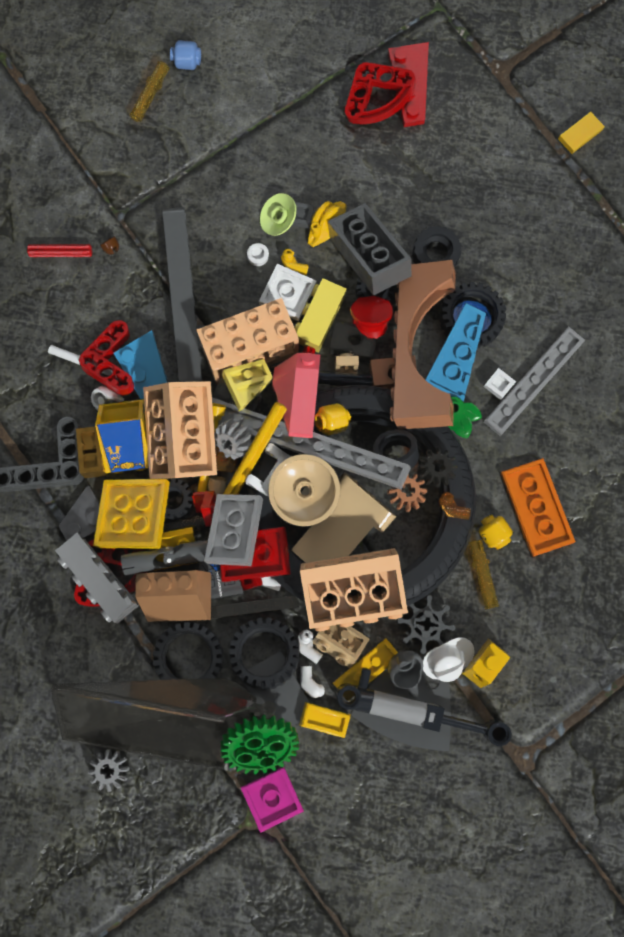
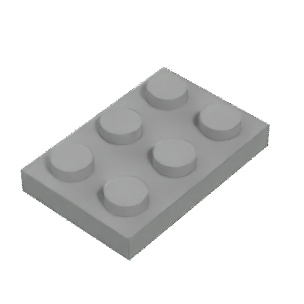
(234, 530)

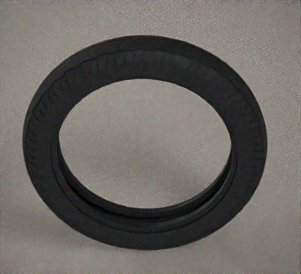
(451, 534)

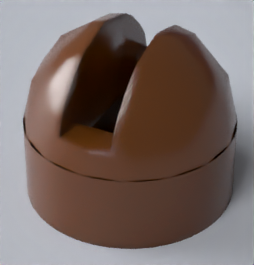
(109, 245)

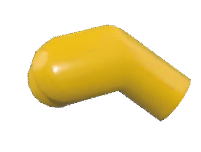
(290, 262)

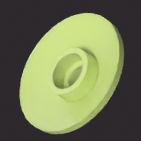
(278, 214)

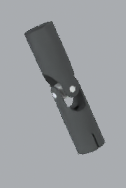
(181, 554)

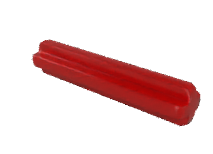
(59, 250)

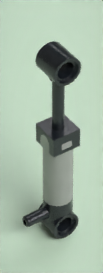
(414, 712)

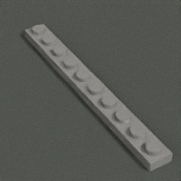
(330, 450)

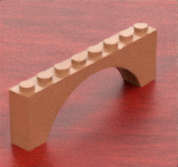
(415, 400)

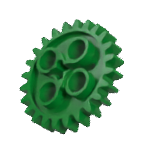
(259, 744)

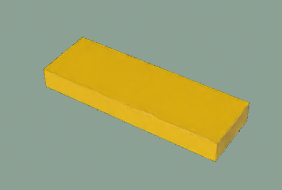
(375, 660)

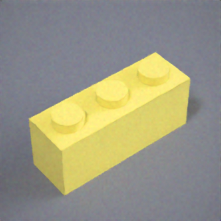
(320, 314)

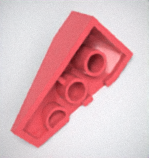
(296, 388)

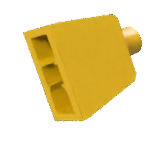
(486, 664)

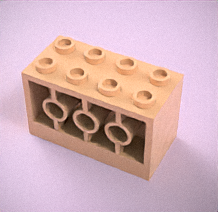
(249, 337)
(180, 430)
(349, 573)

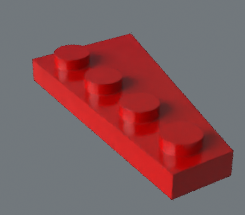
(416, 59)

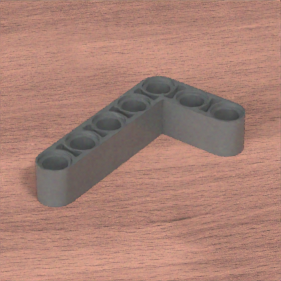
(38, 471)

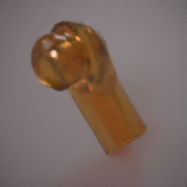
(451, 509)

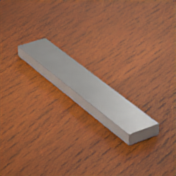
(534, 381)

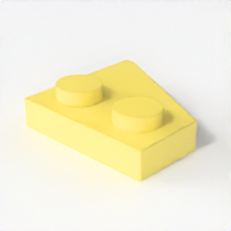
(247, 381)

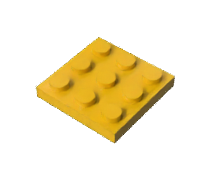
(132, 514)

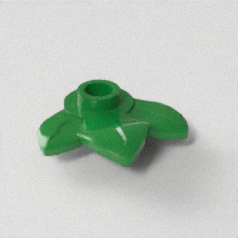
(463, 416)

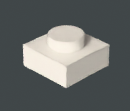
(499, 384)

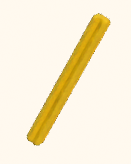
(256, 449)

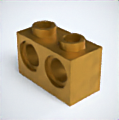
(89, 453)

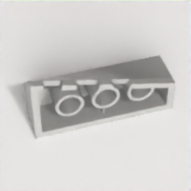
(97, 578)

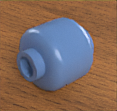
(185, 55)

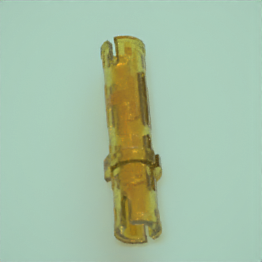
(153, 84)
(483, 573)

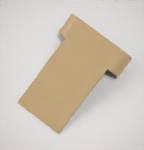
(347, 525)

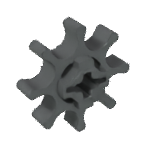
(424, 636)

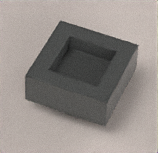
(303, 215)

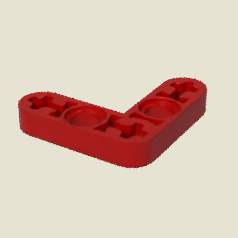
(101, 358)

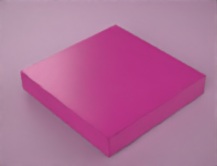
(272, 799)

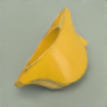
(319, 223)

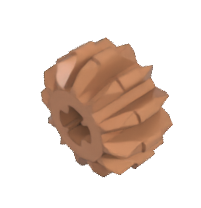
(413, 499)

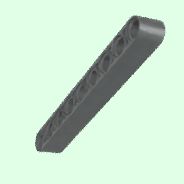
(182, 295)

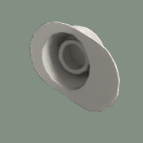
(448, 659)

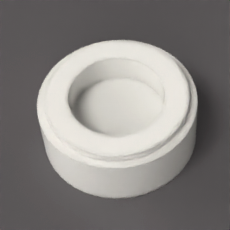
(257, 254)

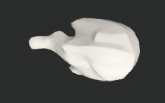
(104, 395)

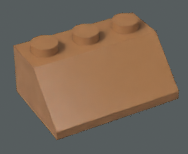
(174, 595)

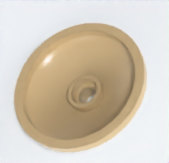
(286, 488)

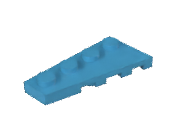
(455, 360)
(142, 362)

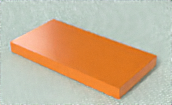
(537, 507)

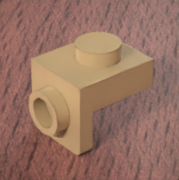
(347, 363)

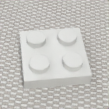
(291, 287)

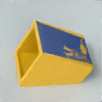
(122, 436)

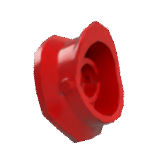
(371, 315)

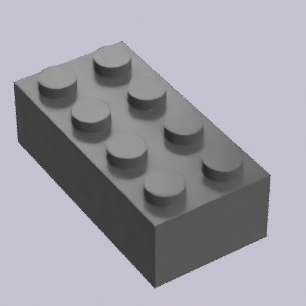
(369, 248)

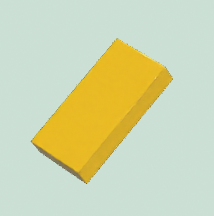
(581, 132)
(324, 720)

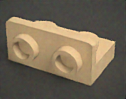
(341, 643)

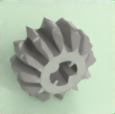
(232, 438)
(103, 777)

